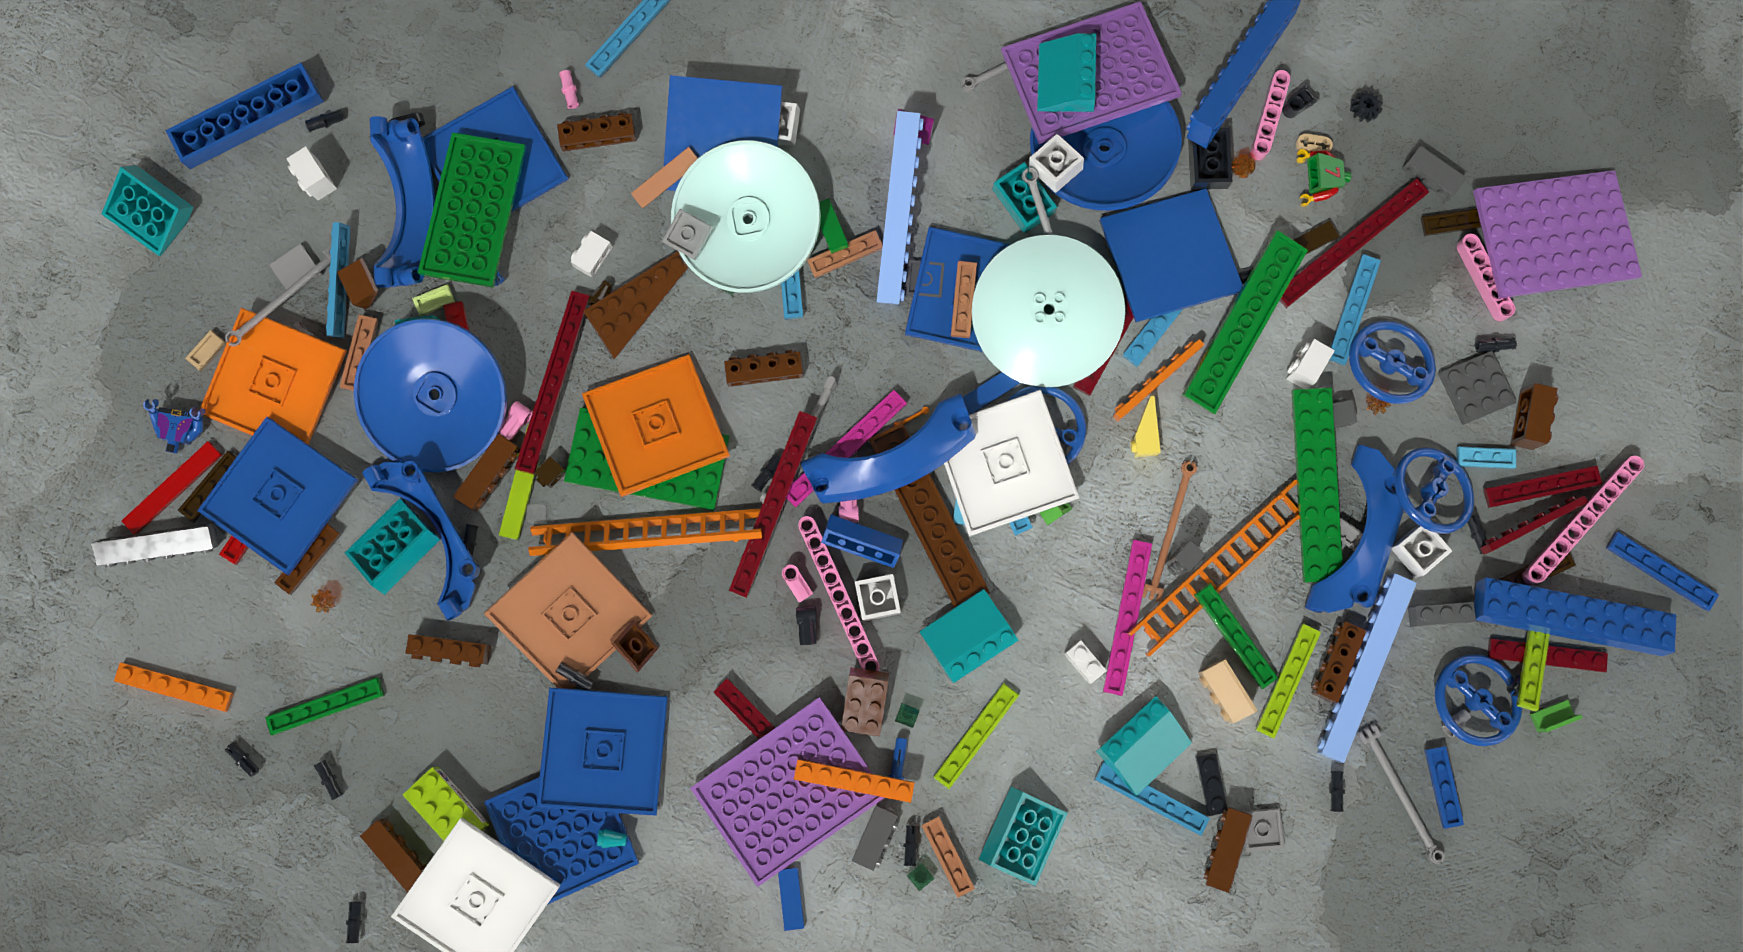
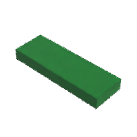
(831, 228)

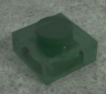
(907, 715)
(920, 876)

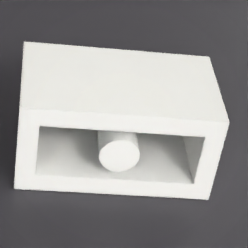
(591, 254)
(1085, 662)

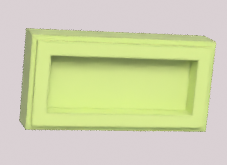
(433, 300)

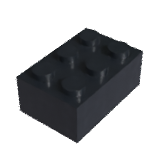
(1211, 165)

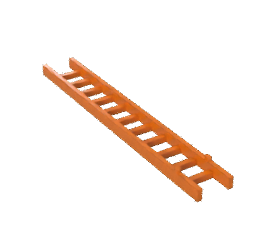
(664, 540)
(1213, 558)

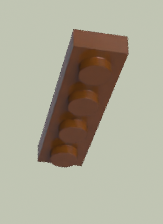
(314, 554)

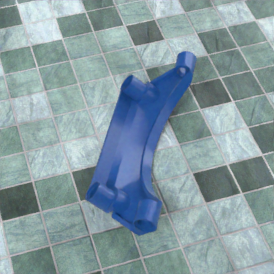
(395, 480)
(1367, 564)

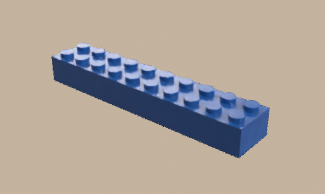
(1240, 70)
(1575, 617)

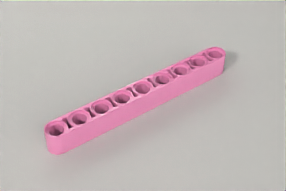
(1589, 514)
(837, 586)

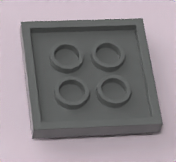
(1477, 388)

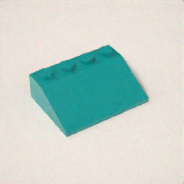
(1067, 74)
(146, 209)
(392, 546)
(968, 636)
(1144, 745)
(1023, 836)

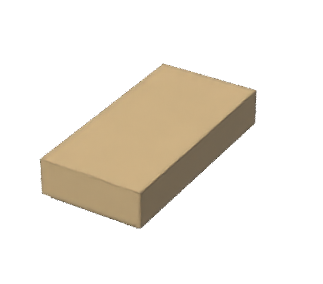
(205, 350)

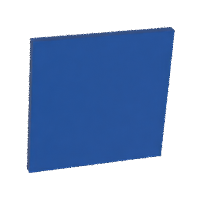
(719, 112)
(509, 121)
(1171, 255)
(932, 316)
(277, 495)
(602, 751)

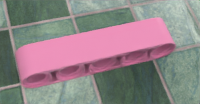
(1273, 107)
(1477, 271)

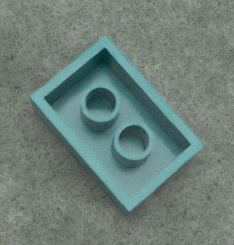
(1018, 199)

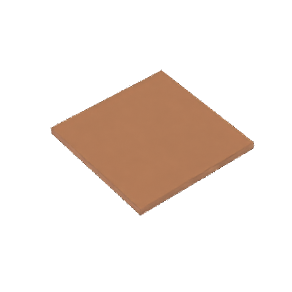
(566, 611)

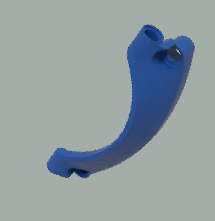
(410, 172)
(863, 477)

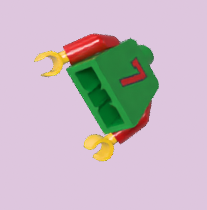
(1325, 175)

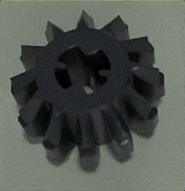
(1359, 106)

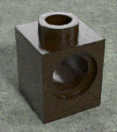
(549, 473)

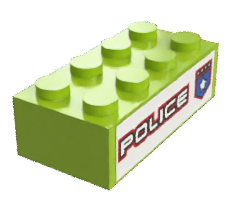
(442, 803)

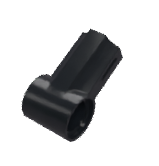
(806, 620)

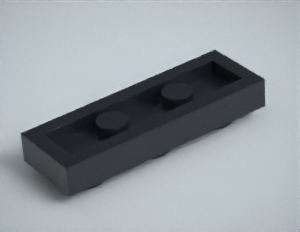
(1211, 784)

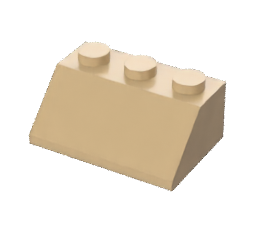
(1226, 691)

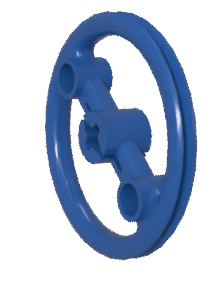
(1392, 362)
(1079, 435)
(1434, 490)
(1476, 700)

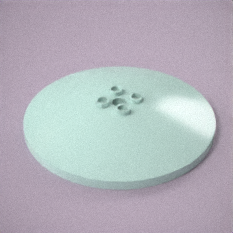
(755, 181)
(1040, 346)

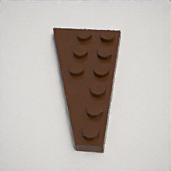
(627, 308)

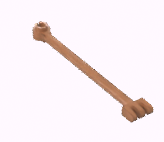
(1153, 588)

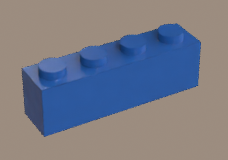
(862, 541)

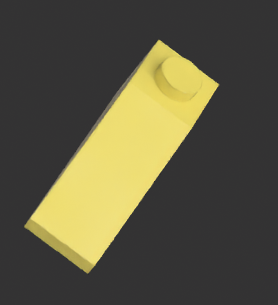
(1146, 435)

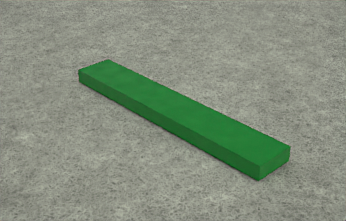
(1235, 636)
(324, 706)

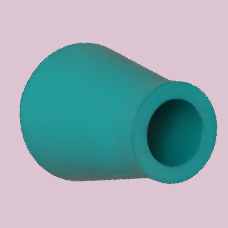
(609, 838)

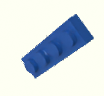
(1444, 787)

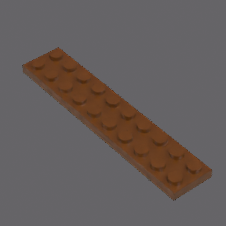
(934, 527)

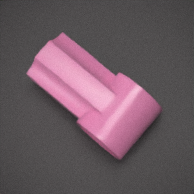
(517, 417)
(849, 511)
(797, 585)

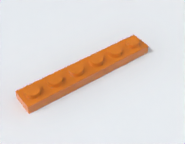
(1151, 384)
(173, 687)
(854, 780)

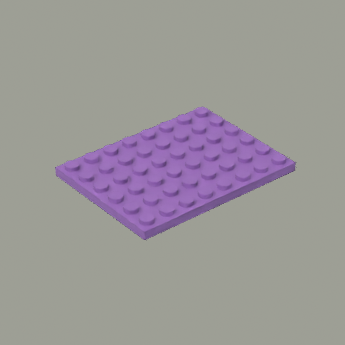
(1128, 71)
(1557, 234)
(768, 813)

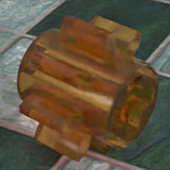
(1243, 165)
(1374, 405)
(318, 598)

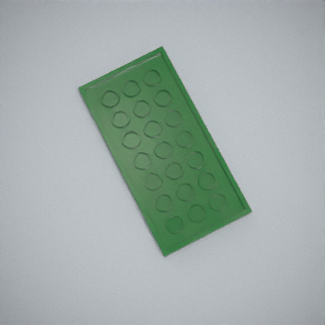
(472, 210)
(590, 468)

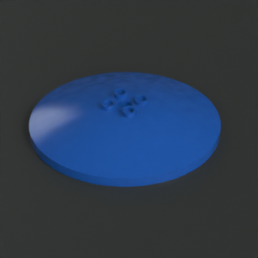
(1136, 166)
(397, 402)

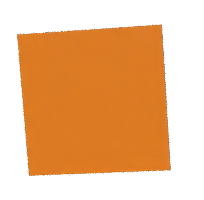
(274, 376)
(655, 425)

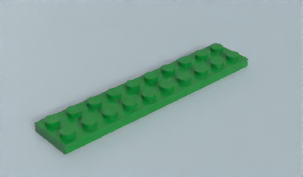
(1244, 322)
(1316, 483)

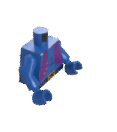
(175, 425)

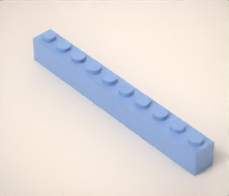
(898, 208)
(1366, 668)

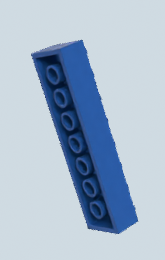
(244, 116)

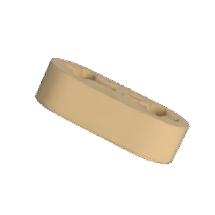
(1313, 142)

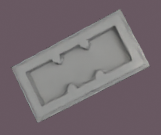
(1350, 535)

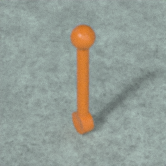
(925, 410)

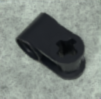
(1301, 100)

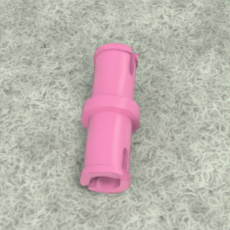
(569, 89)

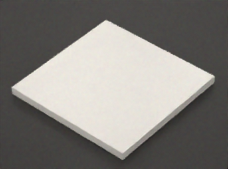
(1010, 466)
(475, 895)

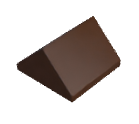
(358, 284)
(634, 645)

